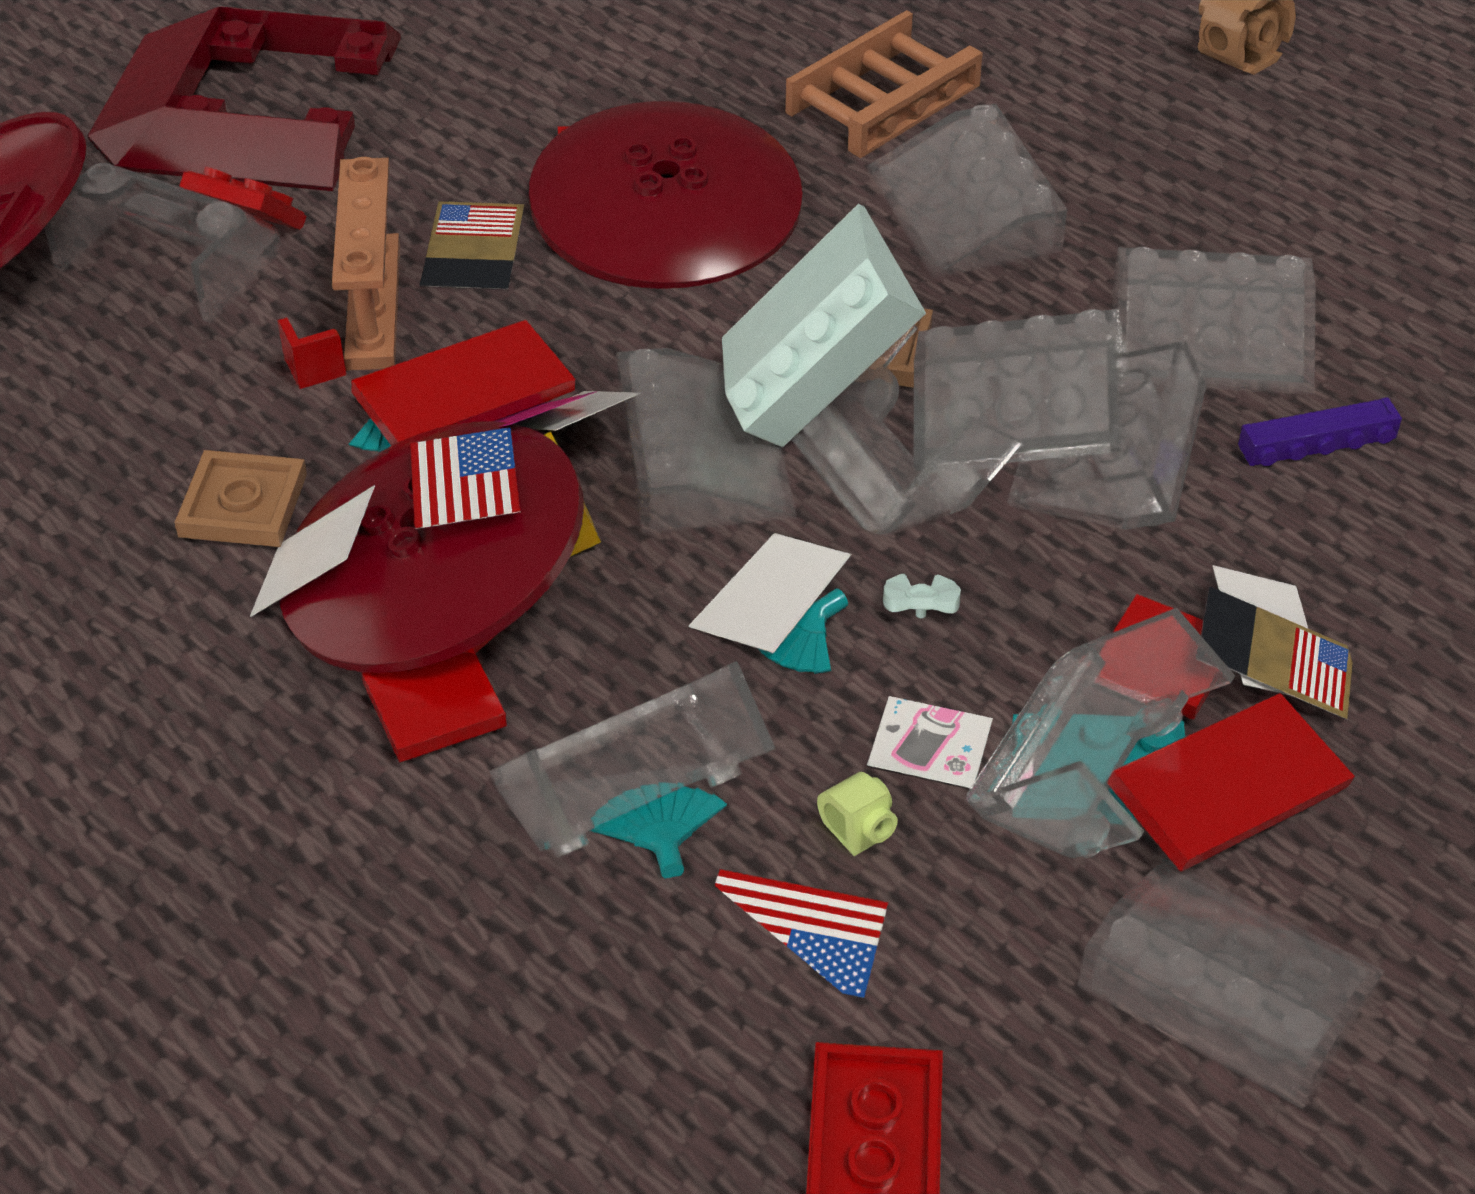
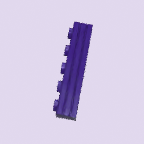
(1319, 432)

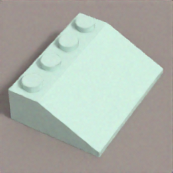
(817, 330)

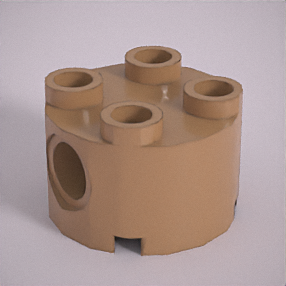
(1245, 31)

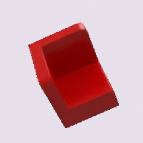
(313, 357)

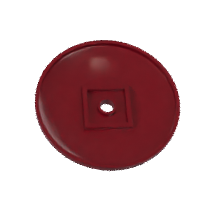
(37, 172)
(617, 219)
(440, 588)

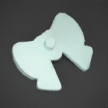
(940, 596)

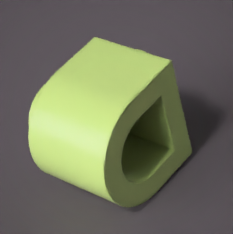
(858, 812)

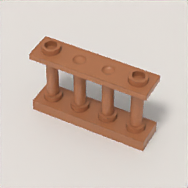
(891, 112)
(366, 263)

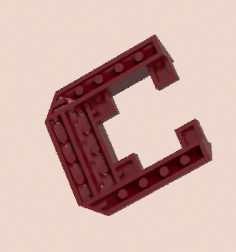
(164, 129)

